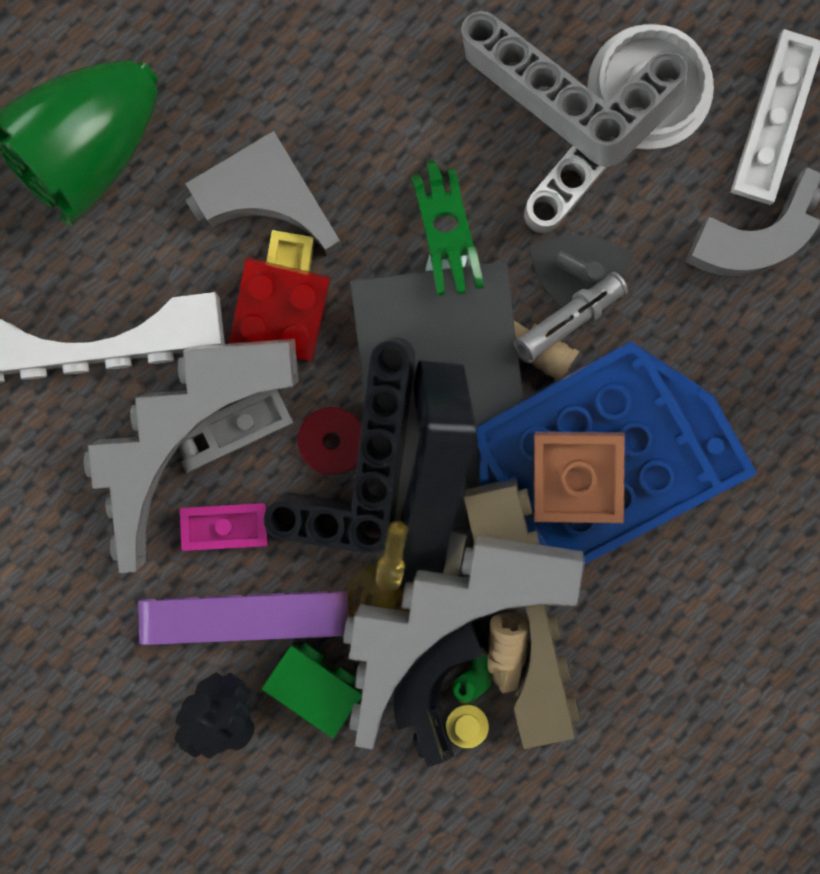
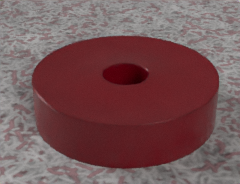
(312, 436)

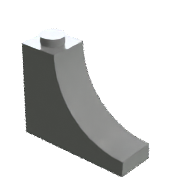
(260, 183)

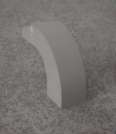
(741, 253)

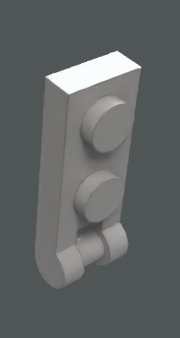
(236, 428)

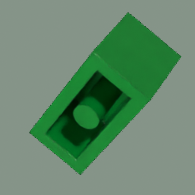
(314, 688)

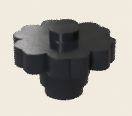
(215, 717)

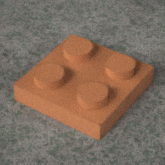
(579, 477)

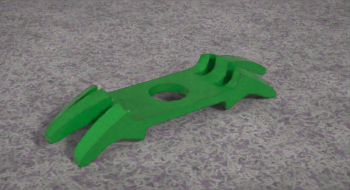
(446, 244)

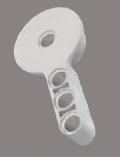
(611, 69)

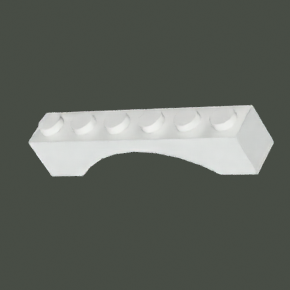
(175, 327)

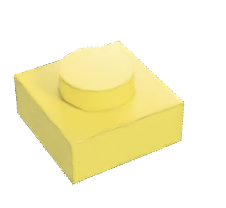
(291, 250)

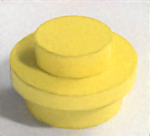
(467, 726)

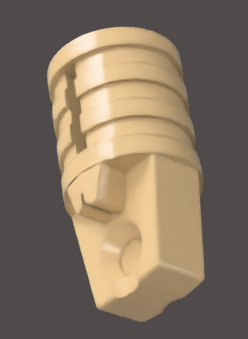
(553, 361)
(507, 649)

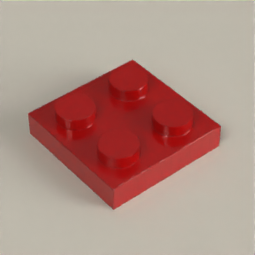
(280, 305)

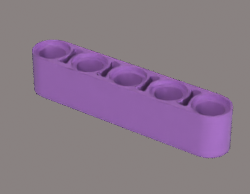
(243, 617)

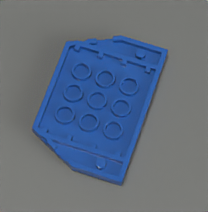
(674, 448)

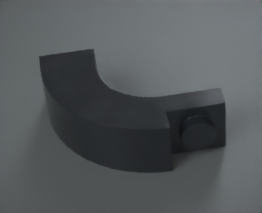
(420, 687)

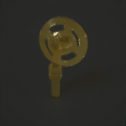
(388, 574)

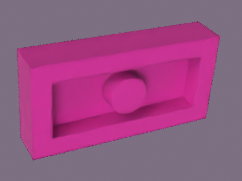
(223, 527)

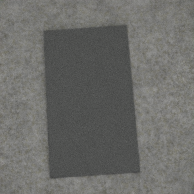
(448, 328)

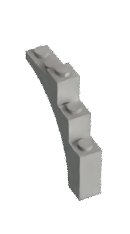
(164, 419)
(500, 578)

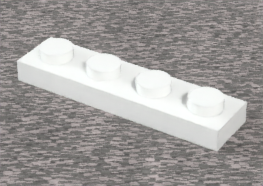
(777, 117)

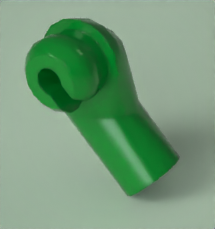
(473, 681)

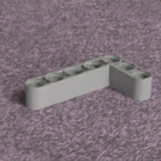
(570, 95)

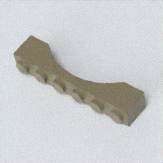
(541, 699)

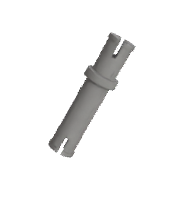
(606, 291)

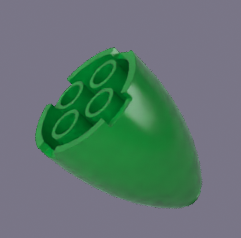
(78, 133)

